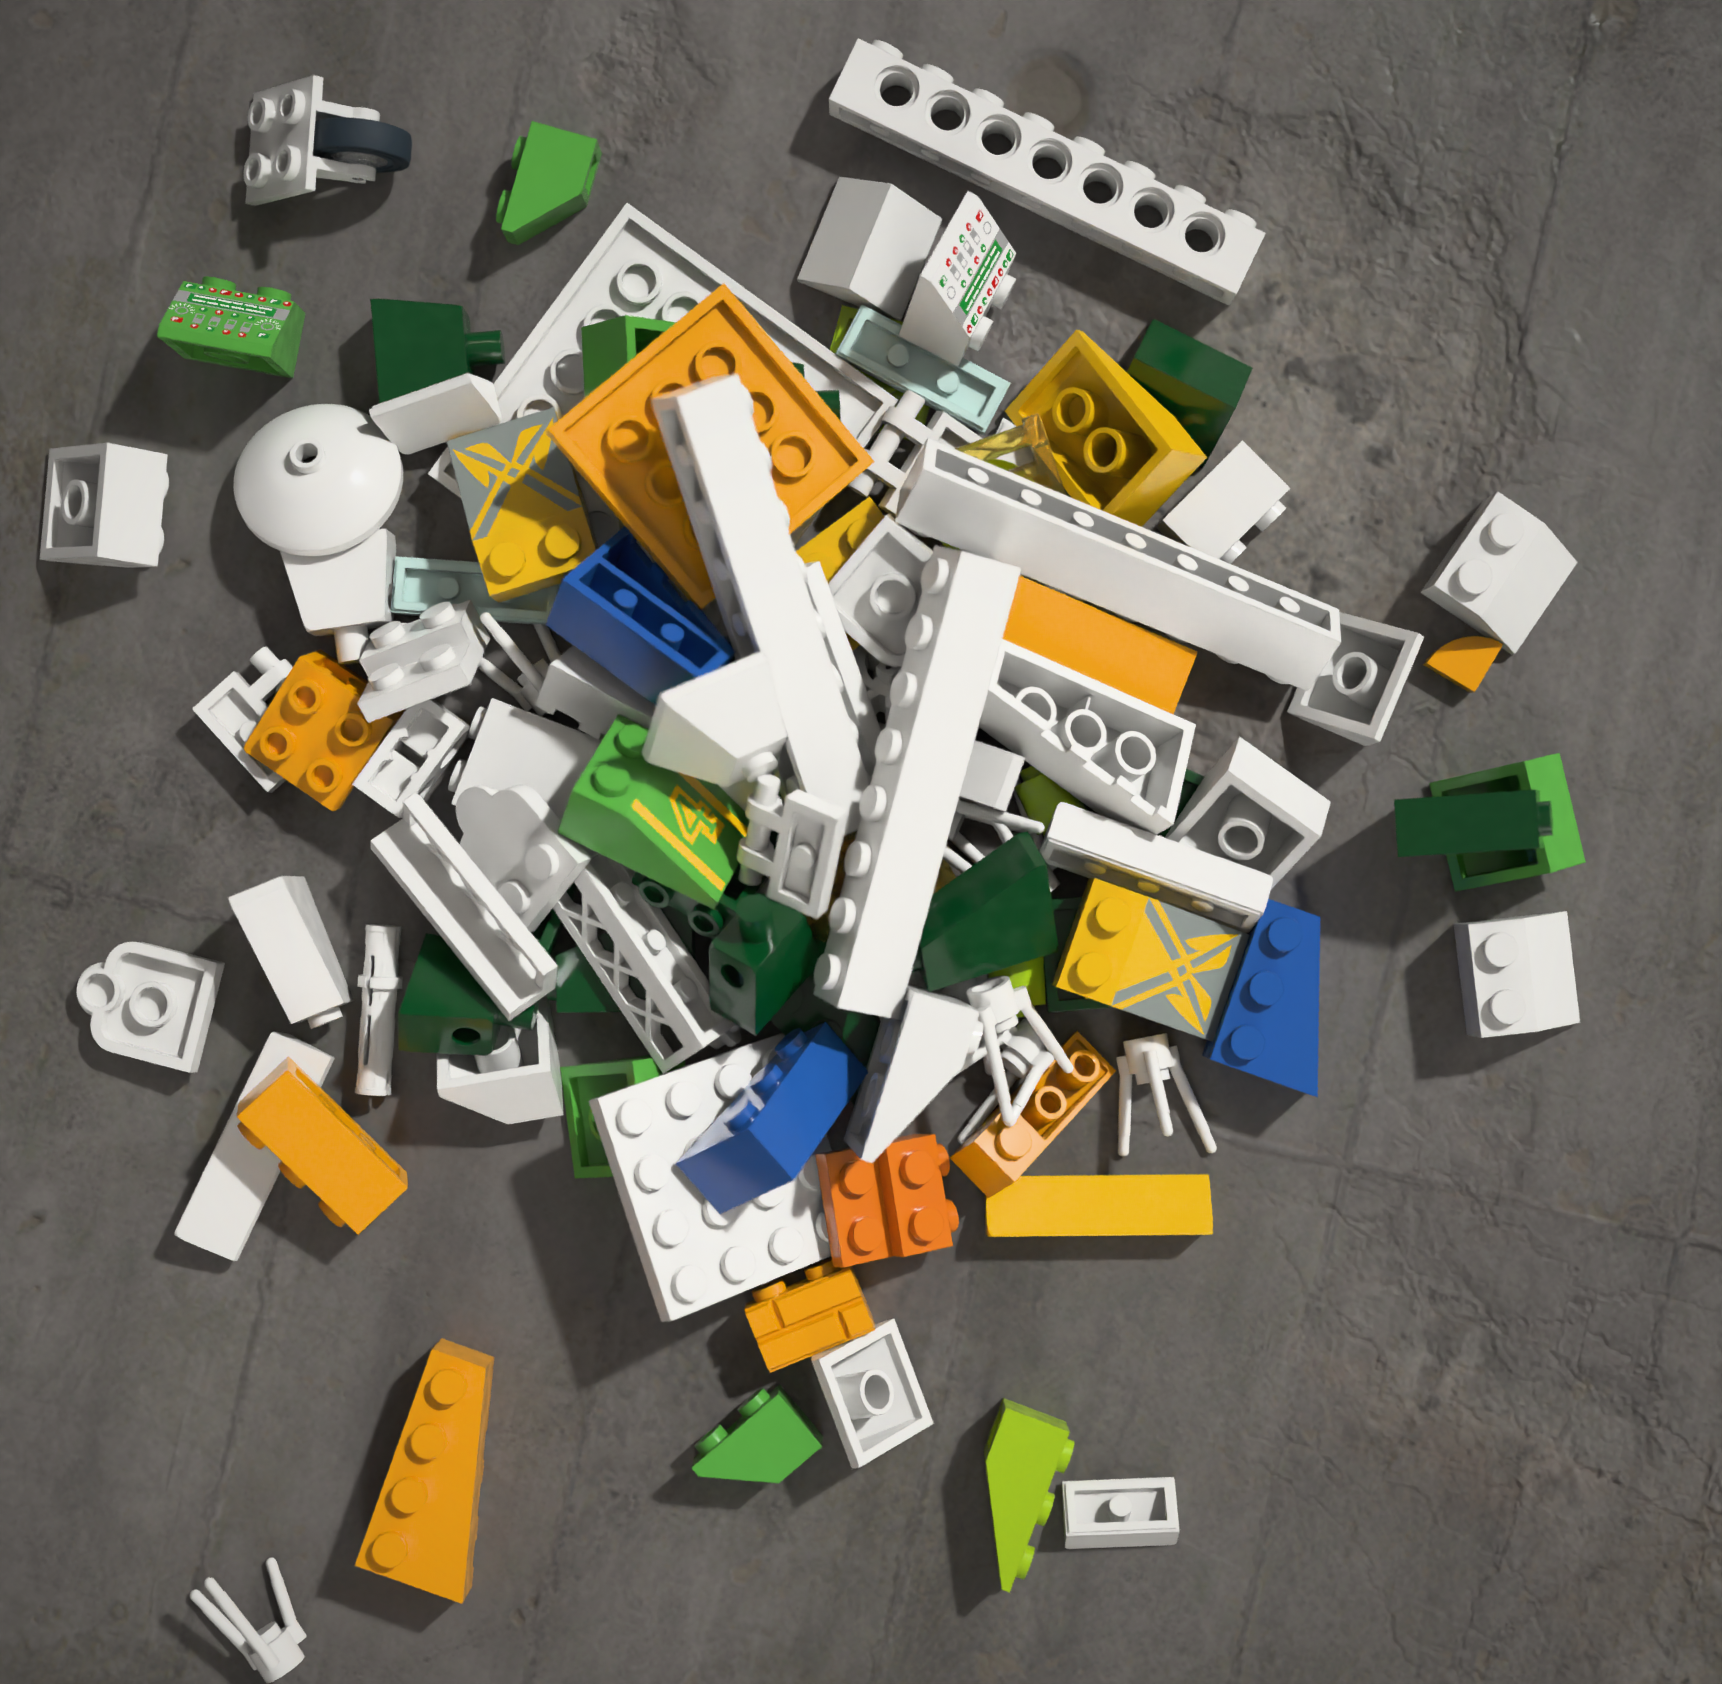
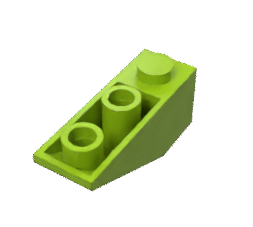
(1019, 1465)

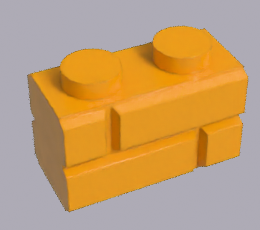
(808, 1314)

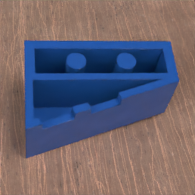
(775, 1120)

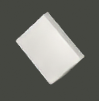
(870, 246)
(1360, 680)
(872, 1393)

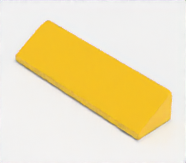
(1101, 1206)

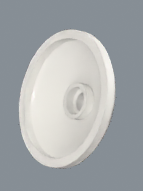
(323, 502)

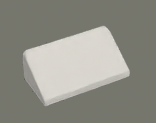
(438, 413)
(1120, 1513)

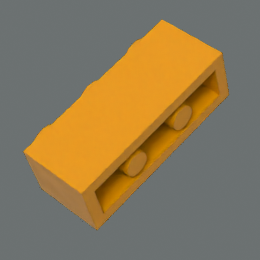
(321, 1147)

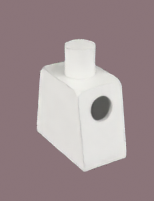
(345, 592)

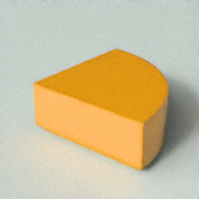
(1464, 660)

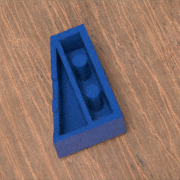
(634, 620)
(1274, 1002)

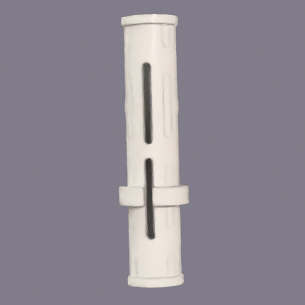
(377, 1017)

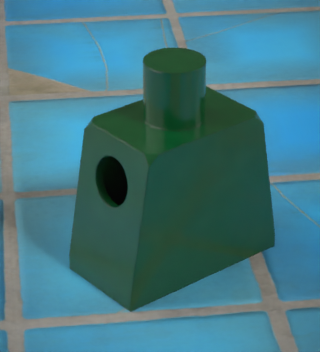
(427, 345)
(759, 961)
(449, 1008)

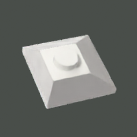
(719, 725)
(514, 1081)

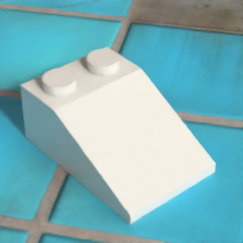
(910, 1066)

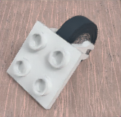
(307, 138)

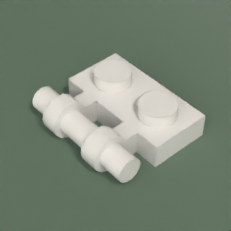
(901, 423)
(236, 709)
(805, 851)

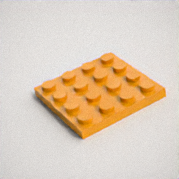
(624, 457)

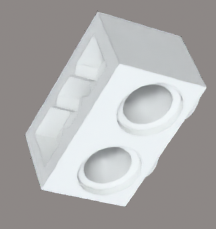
(412, 755)

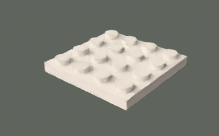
(682, 1240)

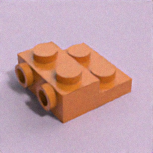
(887, 1204)

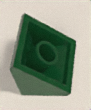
(1190, 382)

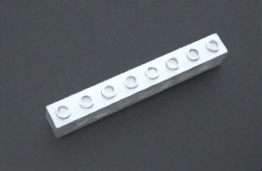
(1012, 176)

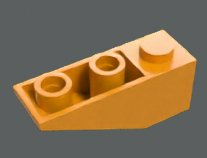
(1000, 1153)

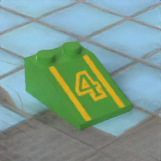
(655, 817)

